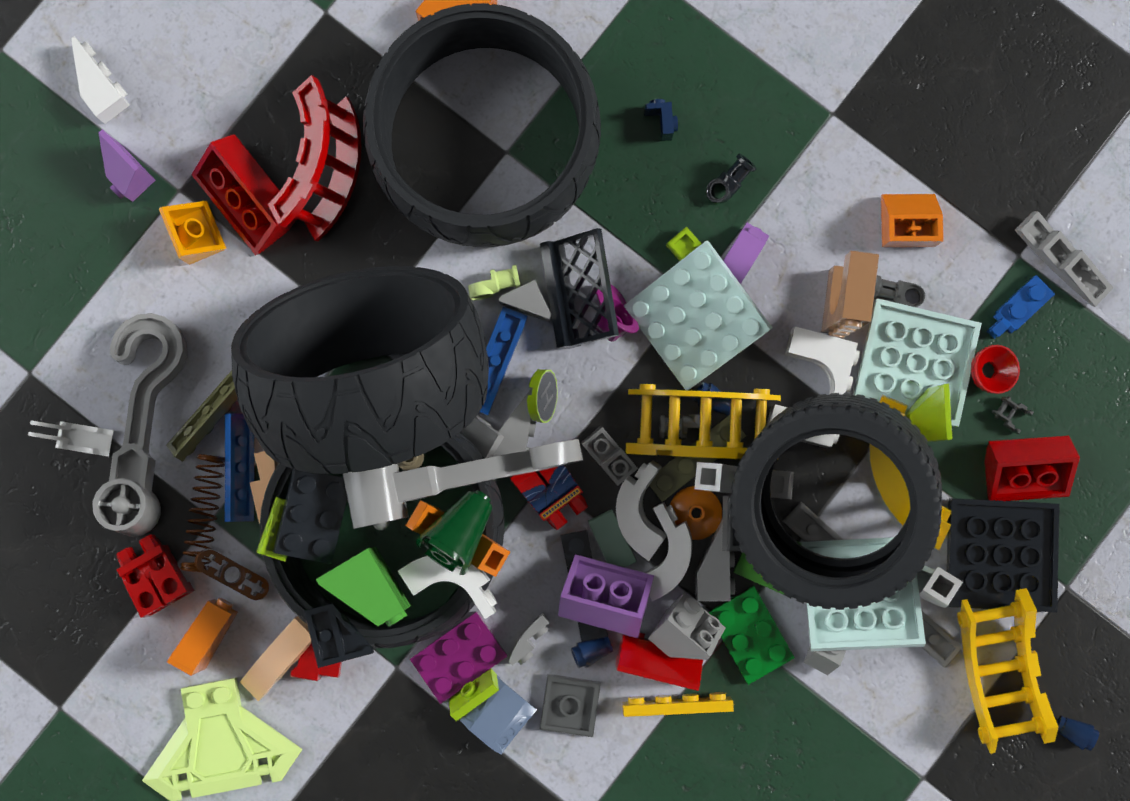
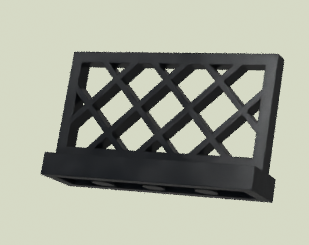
(562, 292)

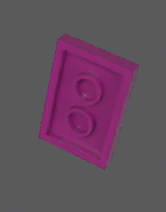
(458, 657)

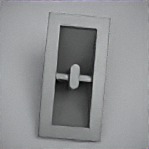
(527, 300)

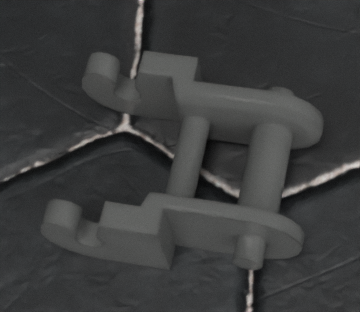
(1007, 422)

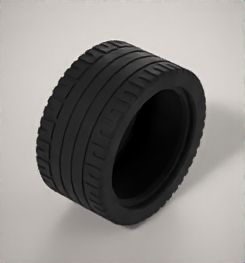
(820, 578)

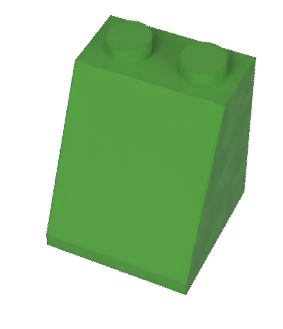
(367, 587)

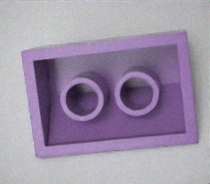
(605, 595)

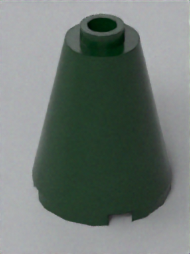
(457, 532)

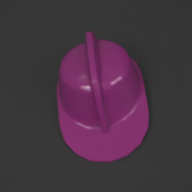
(625, 321)

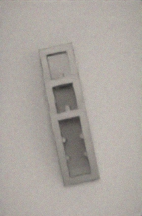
(1063, 259)

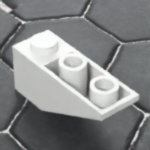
(95, 87)

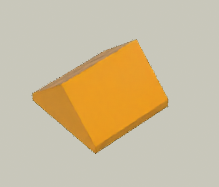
(192, 231)

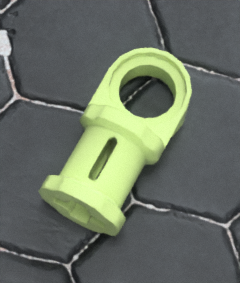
(499, 280)

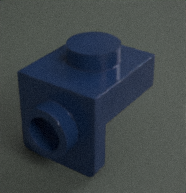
(668, 122)

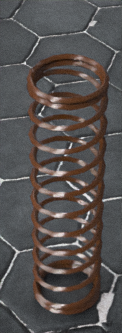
(190, 566)

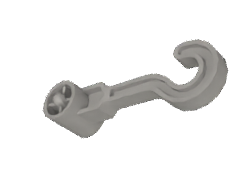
(382, 493)
(127, 499)

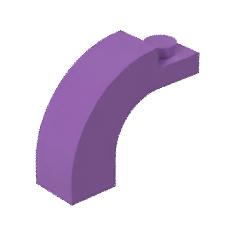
(745, 251)

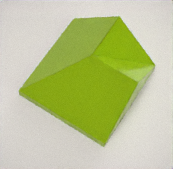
(933, 414)

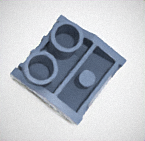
(499, 717)

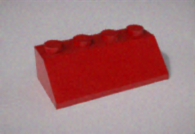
(240, 191)

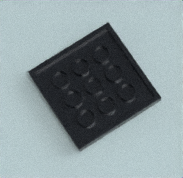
(1002, 550)

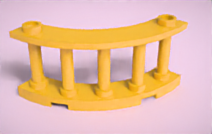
(704, 447)
(892, 485)
(1026, 662)

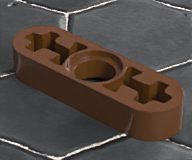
(253, 577)

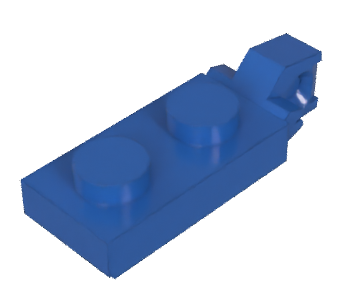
(1020, 307)

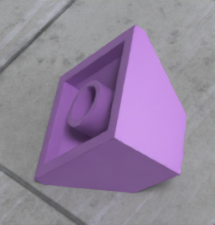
(122, 169)

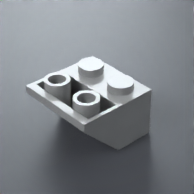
(687, 630)

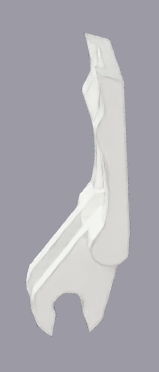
(78, 437)

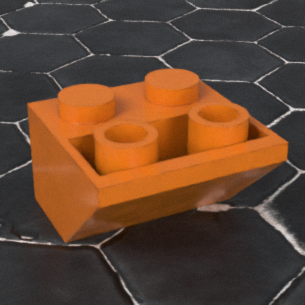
(911, 220)

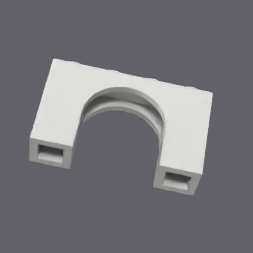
(832, 355)

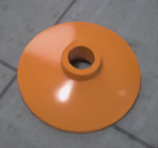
(710, 508)

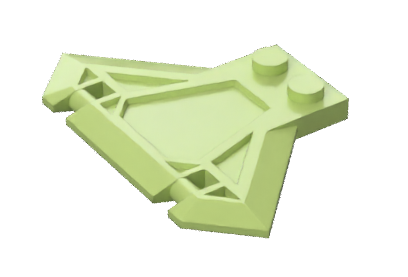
(219, 746)

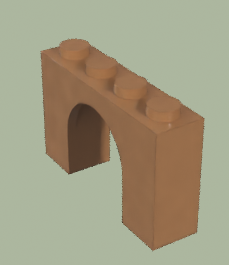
(850, 294)

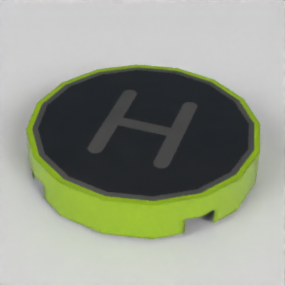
(543, 400)

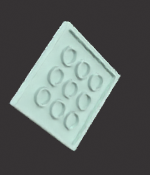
(697, 316)
(914, 351)
(884, 624)

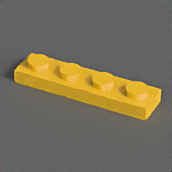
(687, 705)

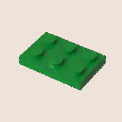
(752, 635)

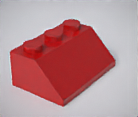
(1030, 468)
(646, 660)

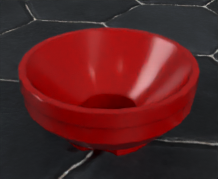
(1005, 369)

